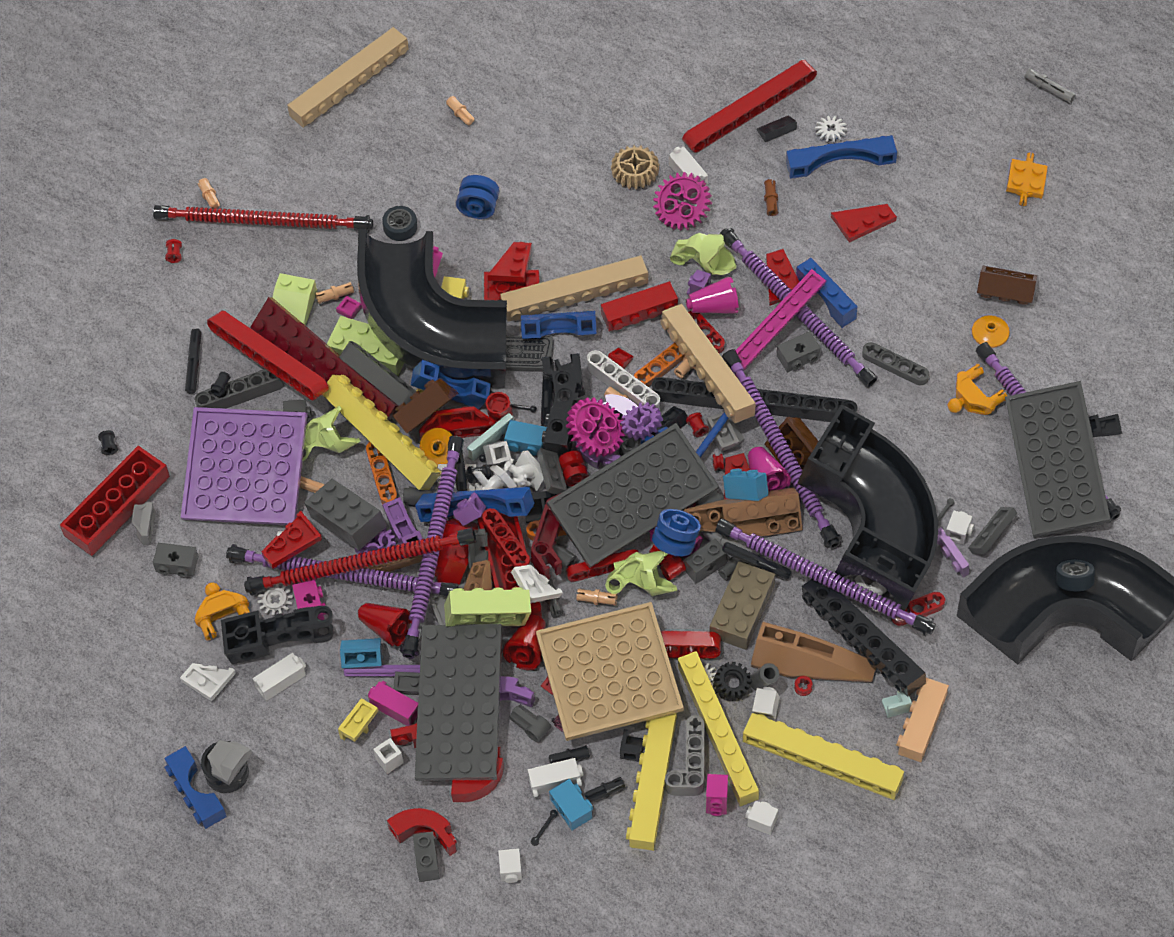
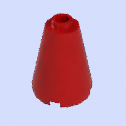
(386, 621)
(524, 646)

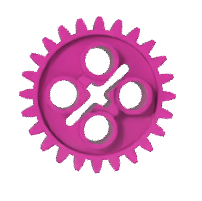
(688, 185)
(607, 432)

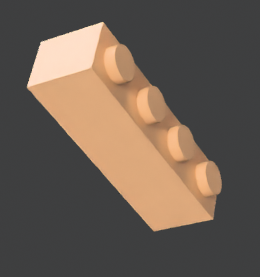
(922, 720)

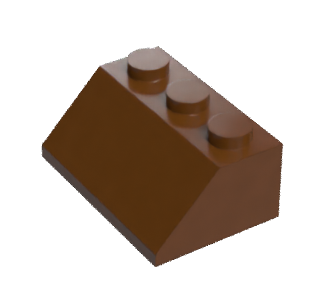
(1007, 284)
(424, 404)
(798, 438)

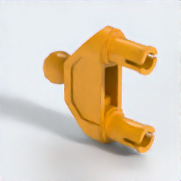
(971, 397)
(218, 605)

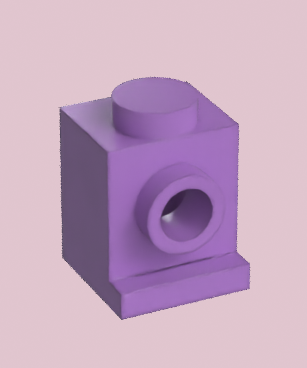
(698, 281)
(469, 509)

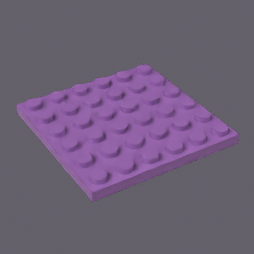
(244, 466)

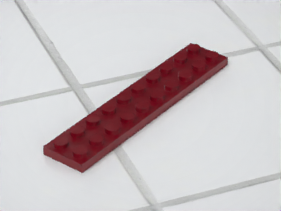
(301, 343)

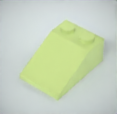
(296, 295)

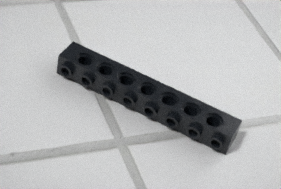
(886, 649)

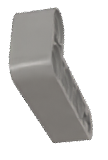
(693, 755)

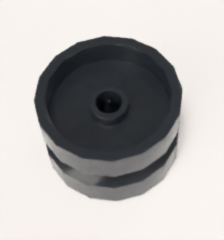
(217, 784)

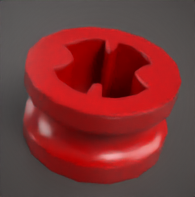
(718, 462)
(800, 691)

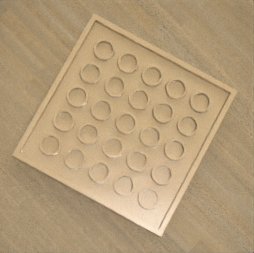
(609, 671)

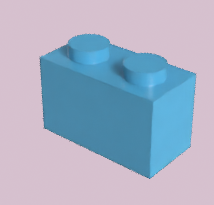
(524, 437)
(745, 485)
(361, 653)
(571, 804)

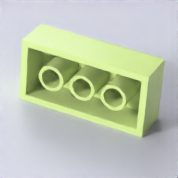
(362, 334)
(487, 607)

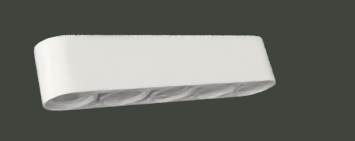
(620, 376)

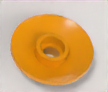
(994, 337)
(436, 436)

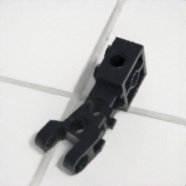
(556, 436)
(251, 635)

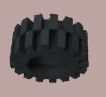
(724, 689)

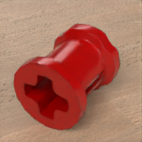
(173, 250)
(697, 424)

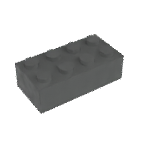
(345, 514)

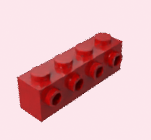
(638, 306)

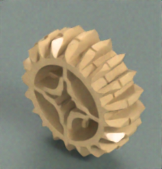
(646, 167)

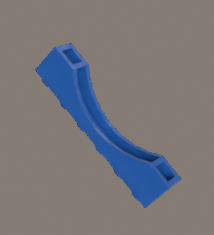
(874, 150)
(506, 501)

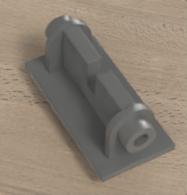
(475, 550)

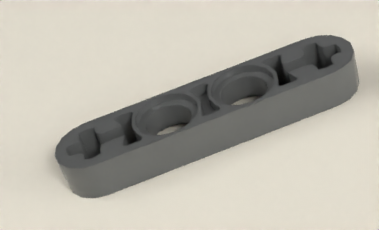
(893, 366)

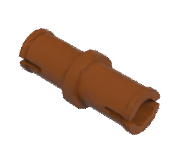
(771, 197)

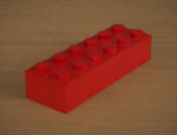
(114, 500)
(499, 564)

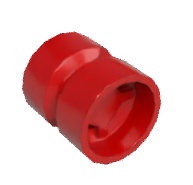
(498, 405)
(573, 467)

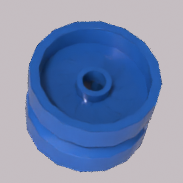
(477, 196)
(676, 532)

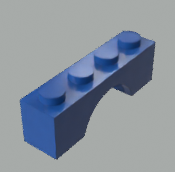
(840, 306)
(570, 322)
(471, 391)
(206, 806)

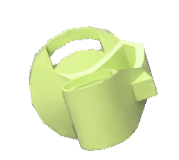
(707, 251)
(324, 434)
(641, 571)

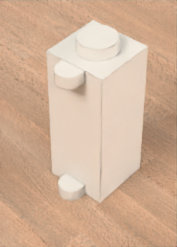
(682, 161)
(279, 676)
(547, 777)

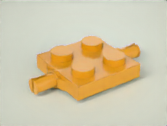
(1026, 179)

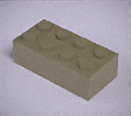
(742, 604)

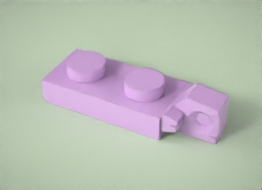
(950, 550)

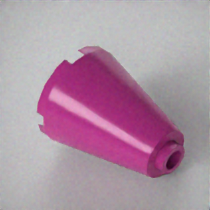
(714, 298)
(764, 462)

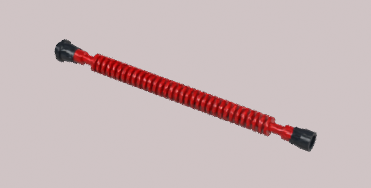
(267, 218)
(367, 559)

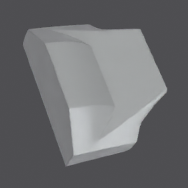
(728, 436)
(143, 521)
(228, 759)

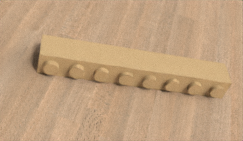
(348, 77)
(575, 288)
(708, 363)

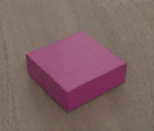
(349, 307)

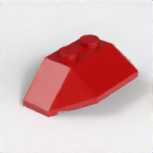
(459, 422)
(453, 559)

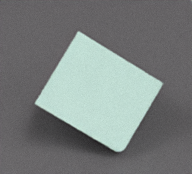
(896, 704)

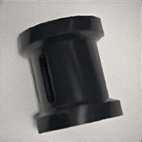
(107, 441)
(484, 469)

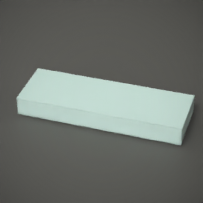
(491, 436)

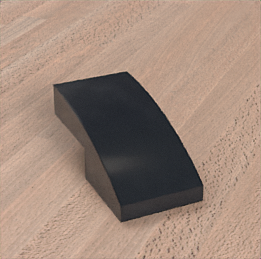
(1105, 426)

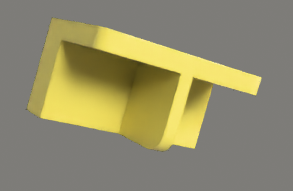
(357, 720)

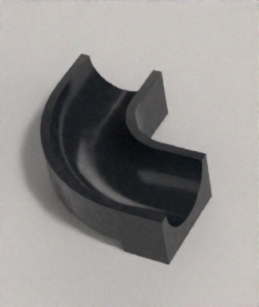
(422, 319)
(883, 499)
(1020, 598)

